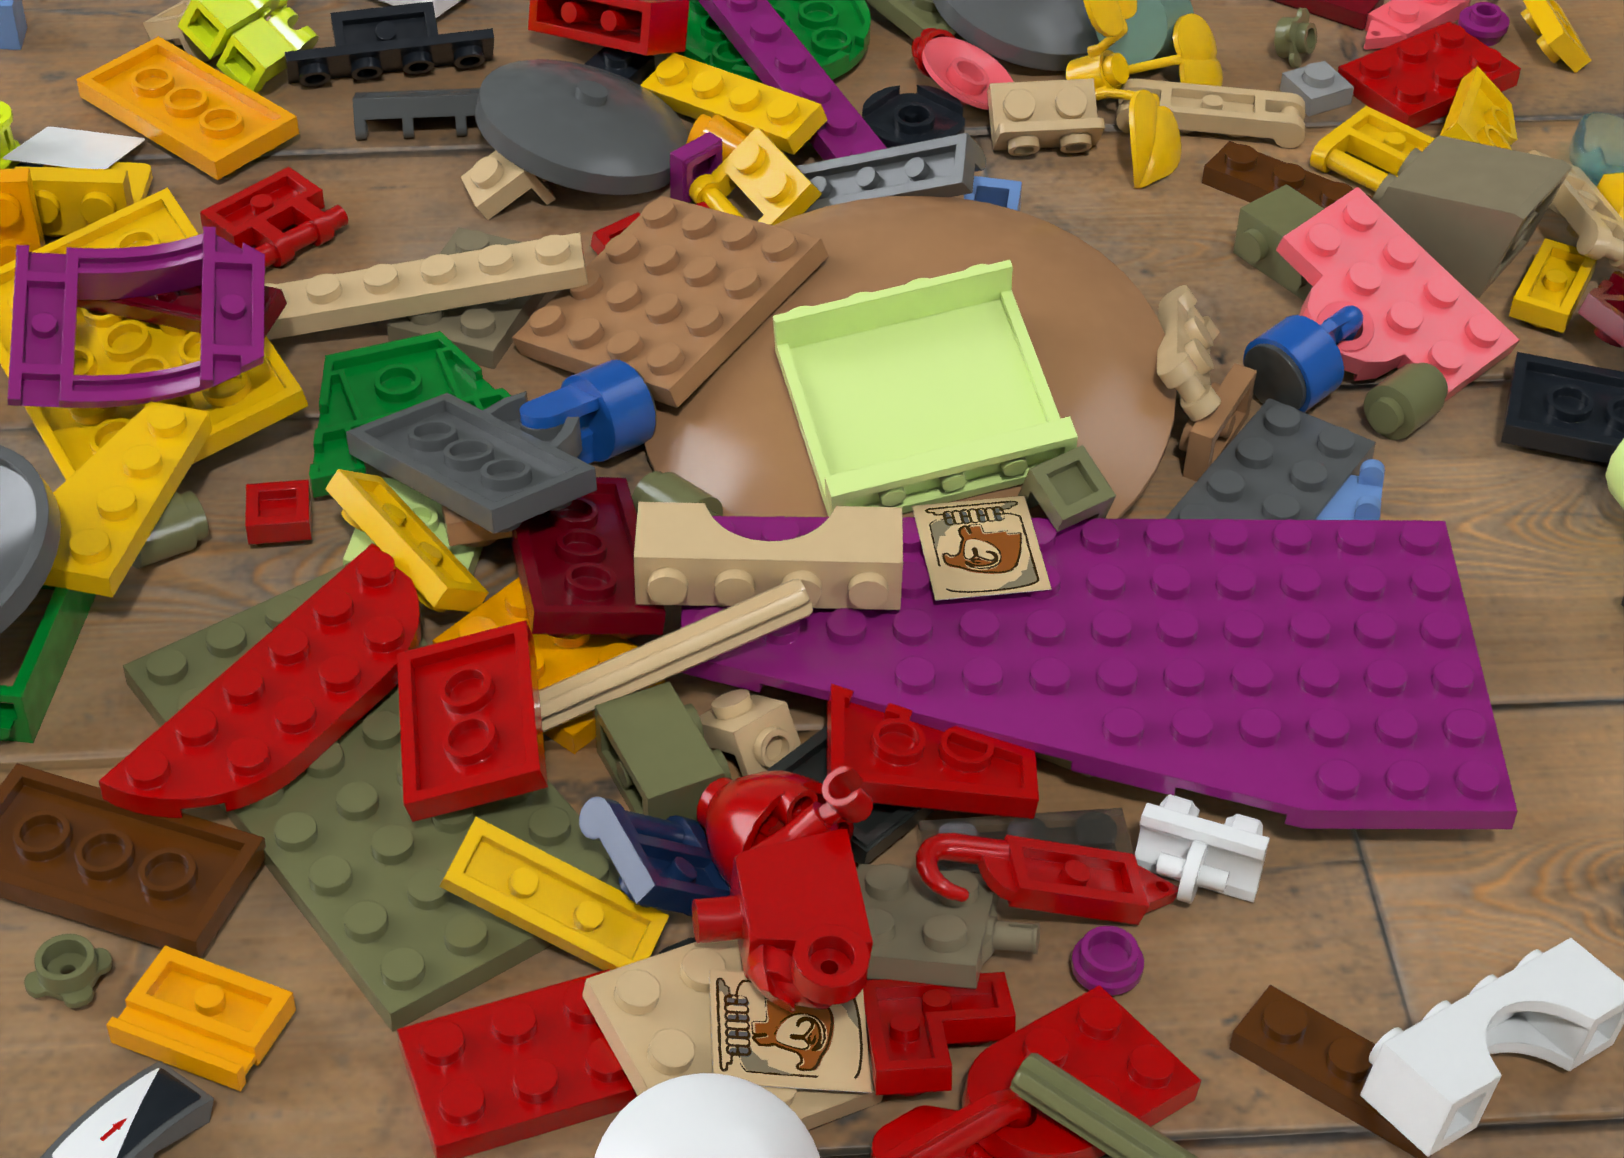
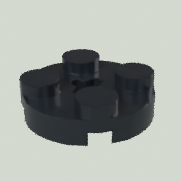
(913, 116)

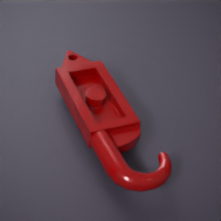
(1049, 876)

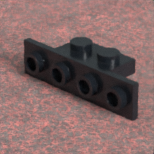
(387, 41)

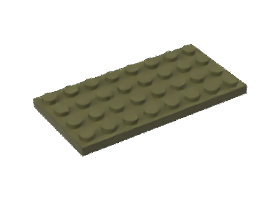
(350, 848)

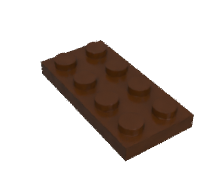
(117, 867)

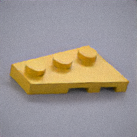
(1480, 113)

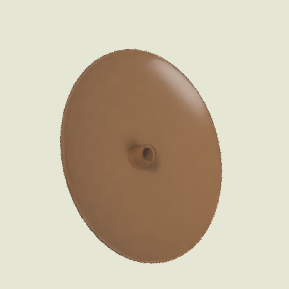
(1078, 307)

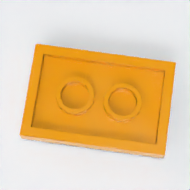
(554, 656)

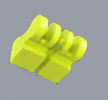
(249, 43)

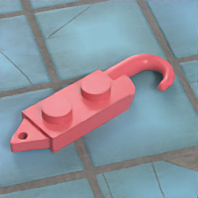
(1407, 18)

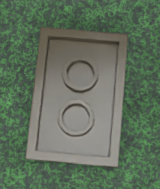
(480, 329)

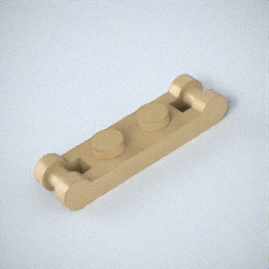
(1225, 110)
(1589, 217)
(1185, 352)

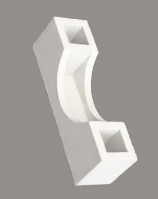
(1440, 1071)

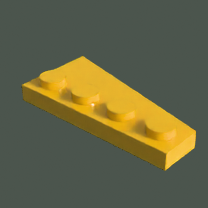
(121, 495)

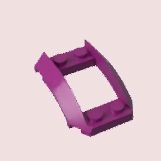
(46, 318)

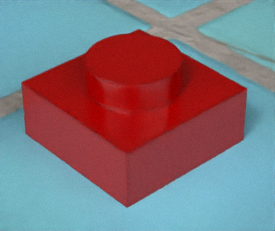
(278, 512)

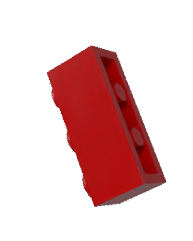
(625, 25)

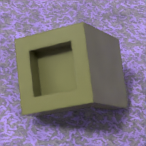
(1068, 489)

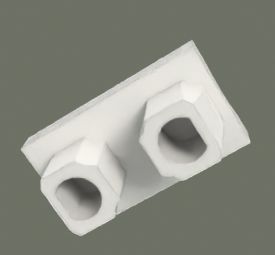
(1201, 851)

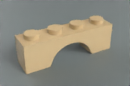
(695, 561)

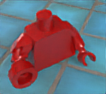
(799, 905)

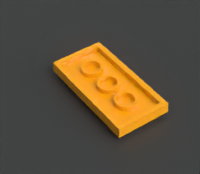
(188, 107)

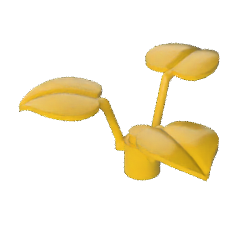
(1152, 127)

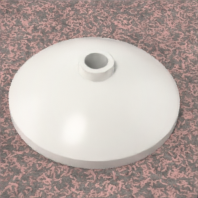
(707, 1119)

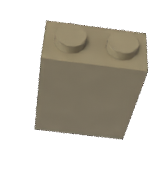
(1471, 204)

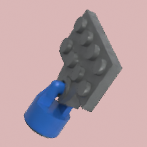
(517, 453)

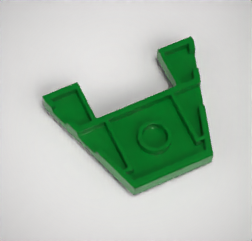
(384, 380)

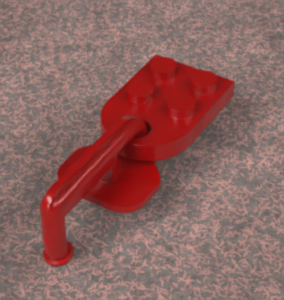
(1087, 1039)

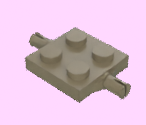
(932, 937)

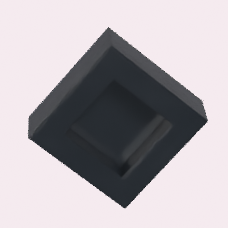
(624, 63)

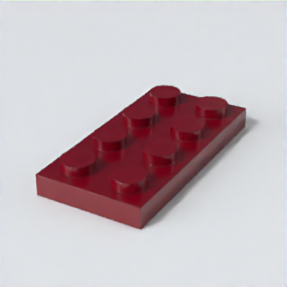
(581, 567)

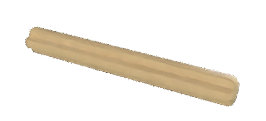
(674, 653)

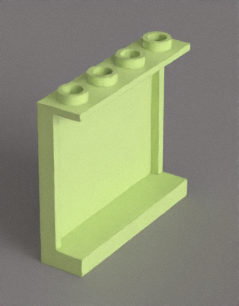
(920, 391)

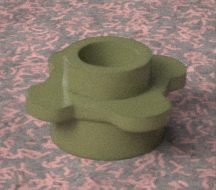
(1295, 37)
(67, 970)

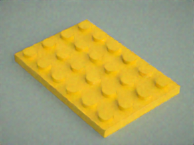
(128, 346)

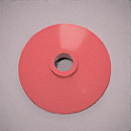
(963, 70)

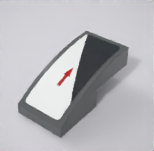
(137, 1118)

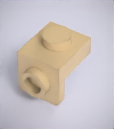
(498, 182)
(751, 728)

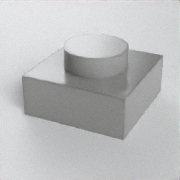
(1318, 86)

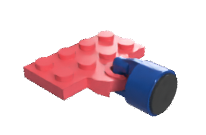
(1370, 310)

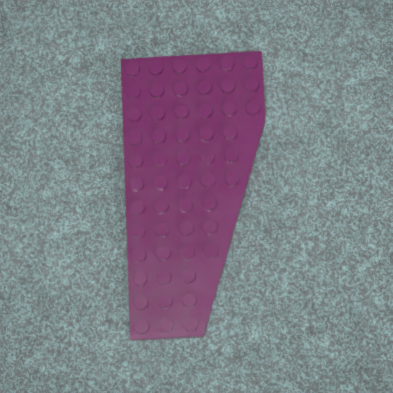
(1190, 654)

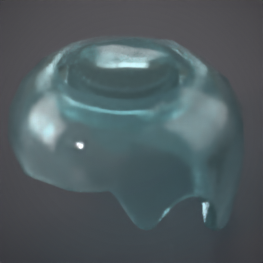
(1598, 145)

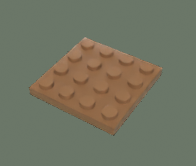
(672, 296)

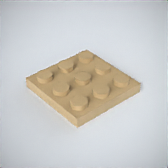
(661, 1025)

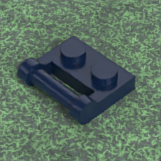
(657, 859)

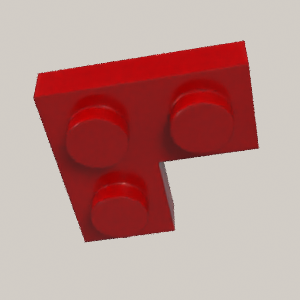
(915, 1022)

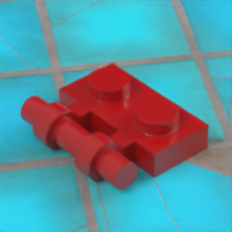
(270, 206)

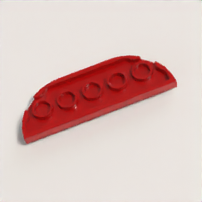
(279, 699)

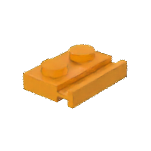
(202, 1017)

